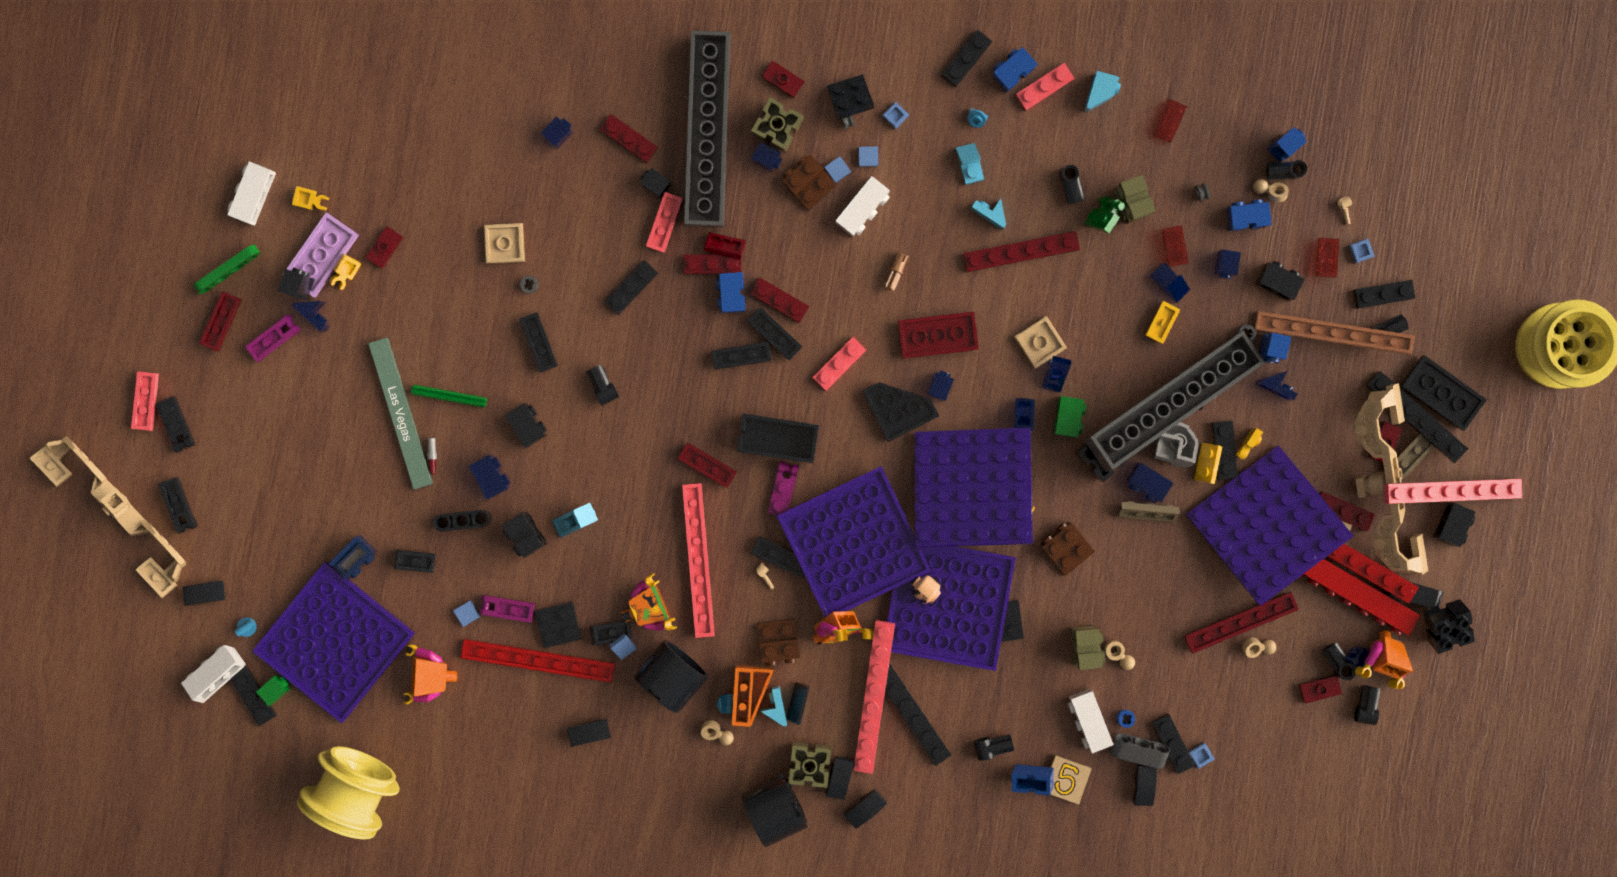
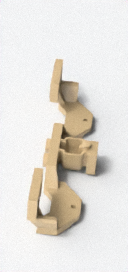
(1369, 436)
(115, 504)

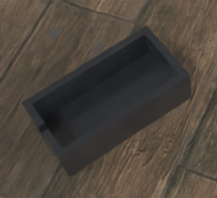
(778, 438)

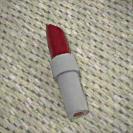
(432, 455)

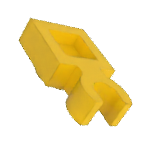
(307, 199)
(345, 268)
(1252, 439)

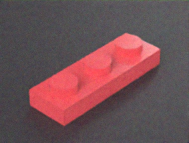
(1044, 86)
(664, 222)
(839, 364)
(145, 401)

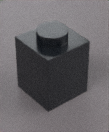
(655, 182)

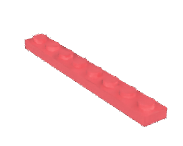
(1452, 491)
(698, 560)
(874, 696)

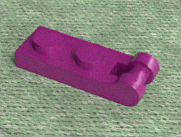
(272, 338)
(783, 489)
(507, 608)

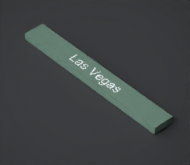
(400, 413)

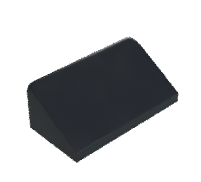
(798, 703)

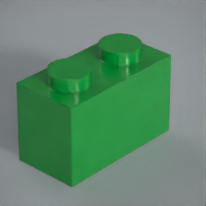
(1069, 416)

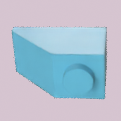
(1101, 90)
(575, 520)

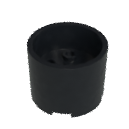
(671, 676)
(774, 810)

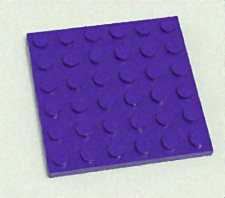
(973, 487)
(1269, 525)
(854, 542)
(965, 618)
(333, 642)

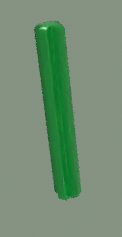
(449, 396)

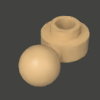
(1276, 192)
(1253, 647)
(1126, 661)
(711, 730)

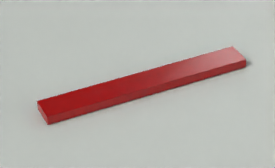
(537, 660)

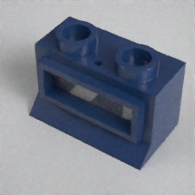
(353, 558)

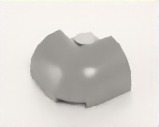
(1177, 446)

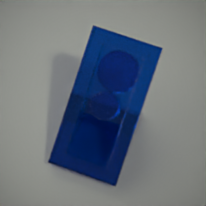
(1170, 282)
(309, 311)
(1056, 373)
(1273, 384)
(1024, 413)

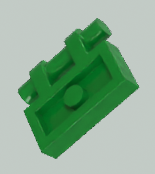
(1106, 216)

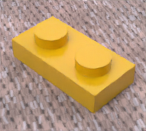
(1162, 322)
(1208, 463)

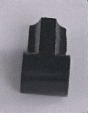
(1284, 170)
(1072, 187)
(1396, 324)
(603, 388)
(1338, 661)
(1367, 709)
(988, 747)

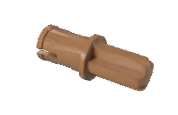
(896, 271)

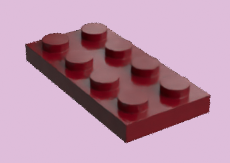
(938, 335)

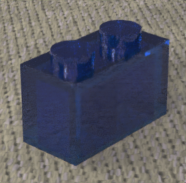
(490, 476)
(1149, 482)

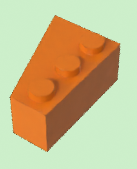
(749, 690)

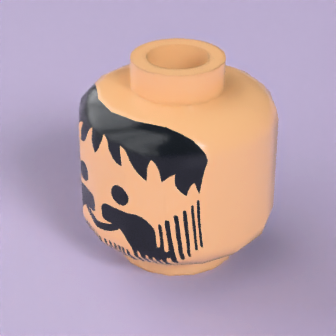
(926, 589)

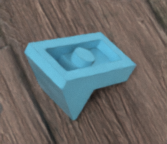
(970, 163)
(994, 216)
(776, 712)

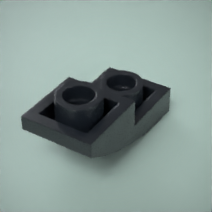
(203, 593)
(588, 733)
(840, 778)
(1145, 788)
(865, 809)

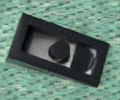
(414, 561)
(609, 632)

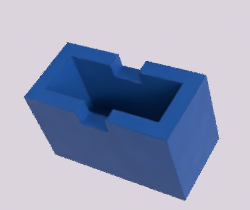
(1018, 64)
(1287, 144)
(1254, 214)
(731, 298)
(1274, 347)
(1032, 779)

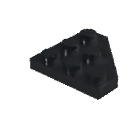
(898, 409)

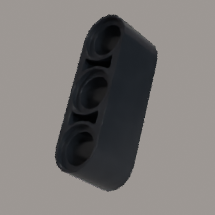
(453, 520)
(1425, 596)

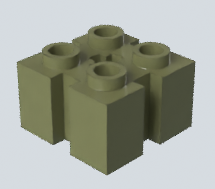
(773, 114)
(1136, 199)
(1086, 647)
(817, 773)

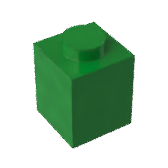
(274, 689)

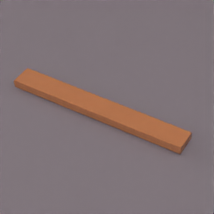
(1334, 333)

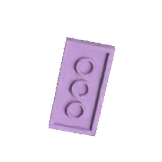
(323, 251)

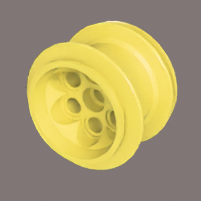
(1541, 347)
(348, 793)

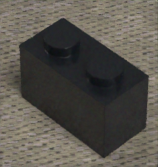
(1280, 281)
(296, 283)
(526, 424)
(1454, 524)

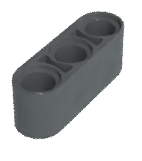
(1140, 750)

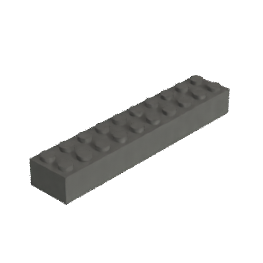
(707, 129)
(1174, 401)

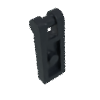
(175, 424)
(177, 505)

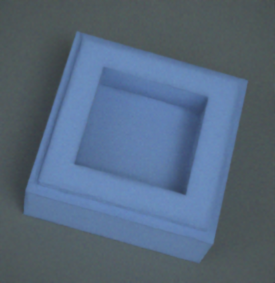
(895, 115)
(868, 156)
(837, 169)
(1361, 251)
(467, 613)
(623, 646)
(1201, 755)

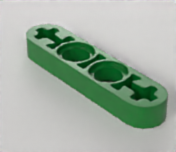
(226, 269)

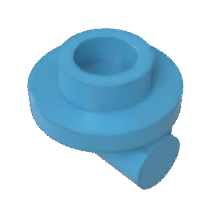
(976, 118)
(246, 627)
(725, 703)

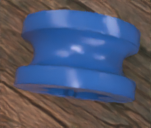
(1131, 719)

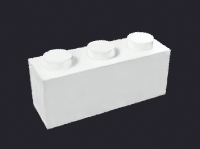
(251, 193)
(863, 207)
(213, 673)
(1090, 721)

